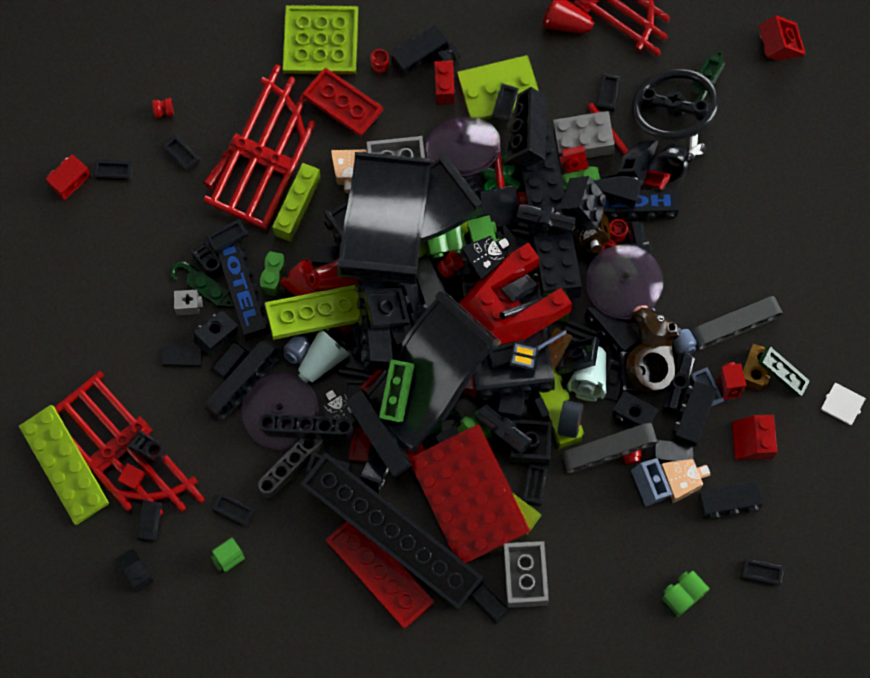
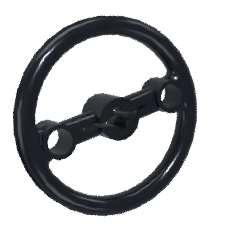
(675, 104)

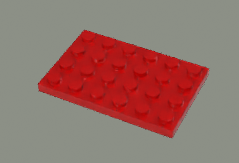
(469, 494)

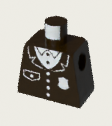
(594, 239)

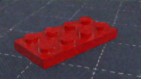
(342, 102)

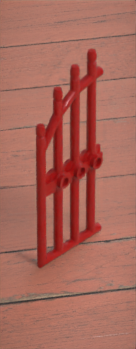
(587, 5)
(265, 156)
(110, 453)

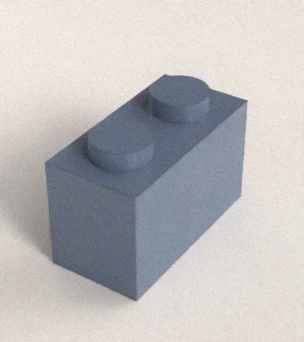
(651, 482)

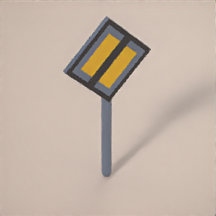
(525, 355)

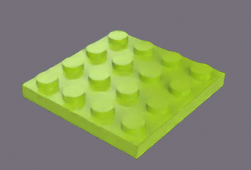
(320, 39)

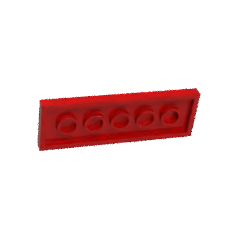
(381, 574)

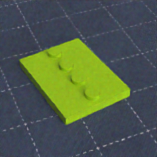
(482, 84)

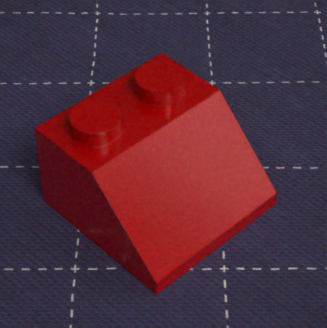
(781, 38)
(754, 437)

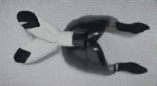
(677, 158)

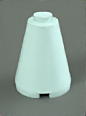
(321, 357)
(591, 381)

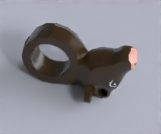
(656, 337)

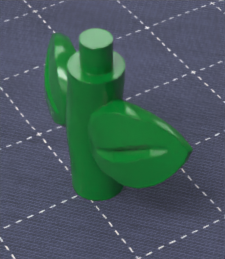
(508, 172)

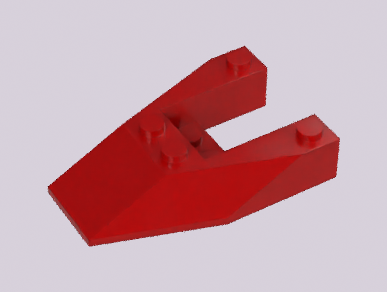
(487, 300)

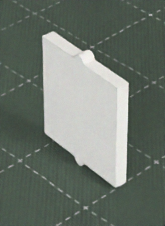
(843, 404)

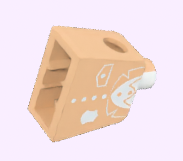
(343, 166)
(684, 477)

